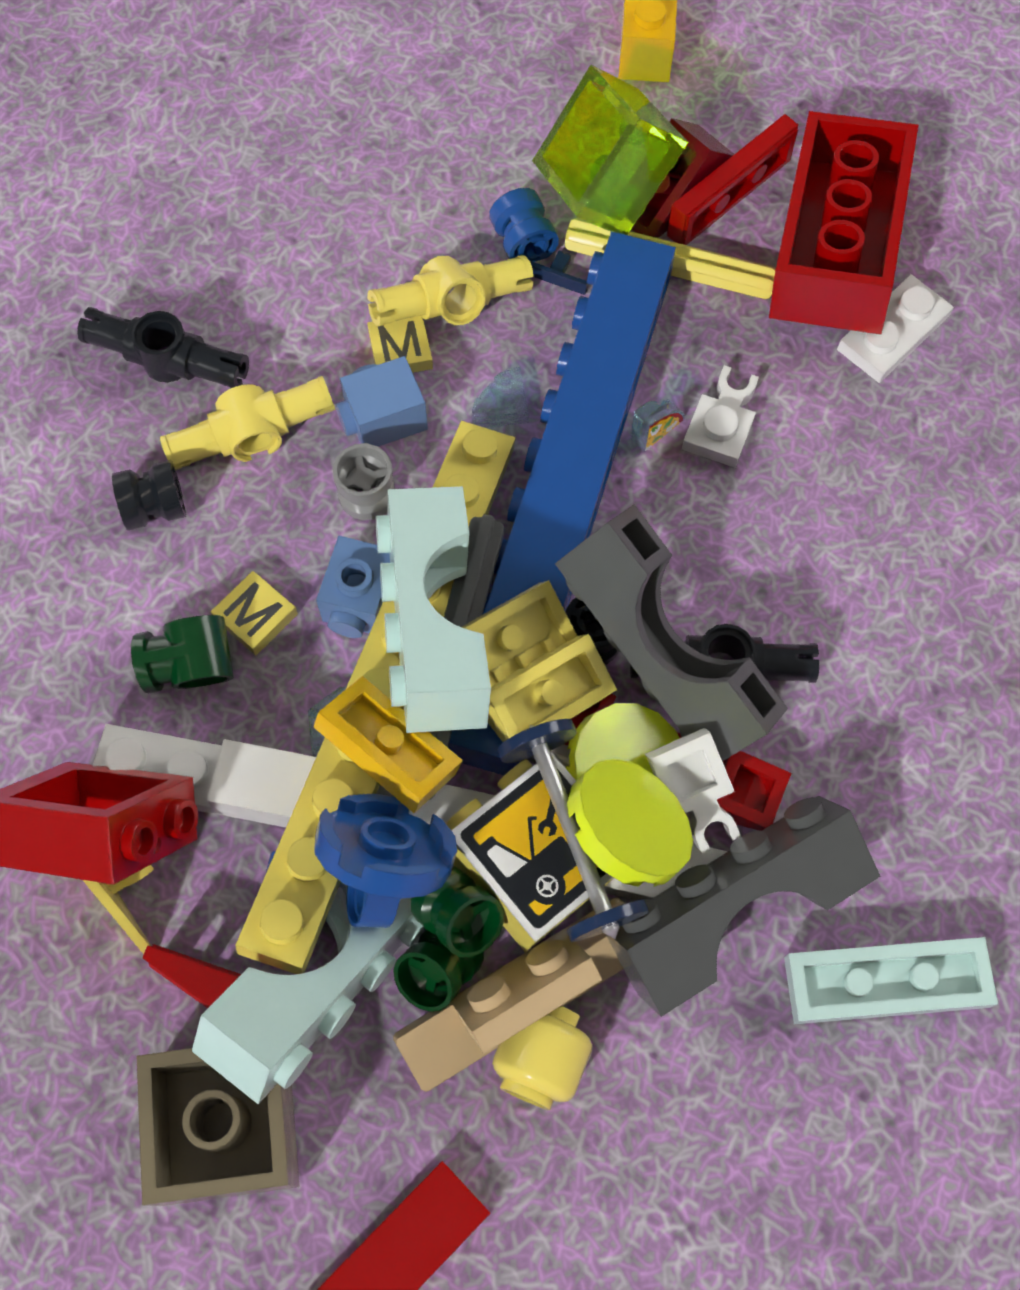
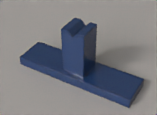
(557, 275)

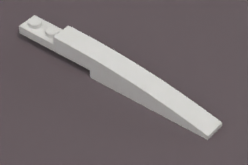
(266, 784)

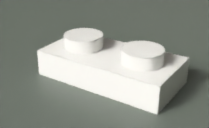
(910, 319)

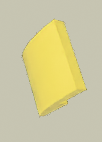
(538, 663)

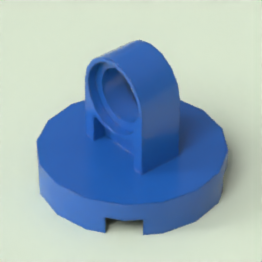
(382, 855)

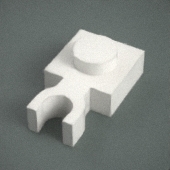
(721, 424)
(697, 779)

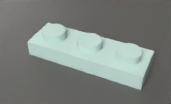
(890, 980)

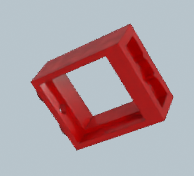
(95, 821)

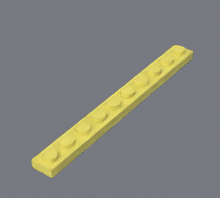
(296, 887)

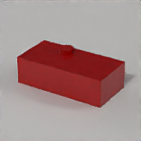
(844, 223)

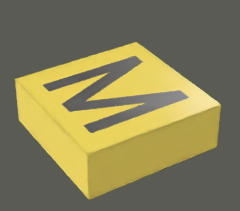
(401, 339)
(255, 612)

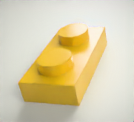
(376, 740)

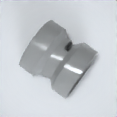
(361, 469)

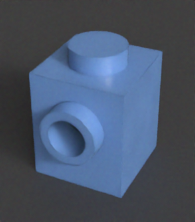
(382, 403)
(352, 587)

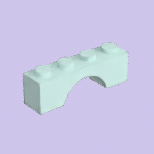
(442, 665)
(268, 1021)

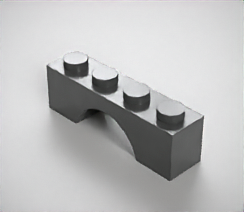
(620, 582)
(676, 944)

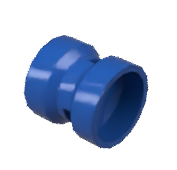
(528, 230)

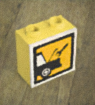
(521, 854)

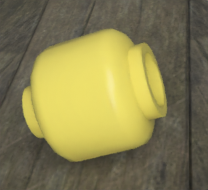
(544, 1059)

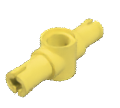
(428, 291)
(247, 422)

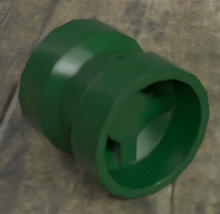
(460, 915)
(431, 974)

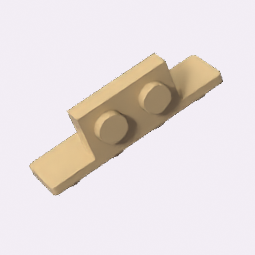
(505, 1004)

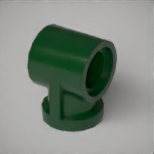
(188, 654)

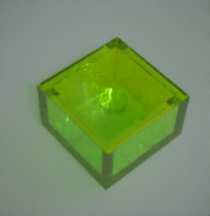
(608, 151)

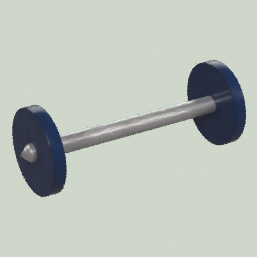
(538, 743)

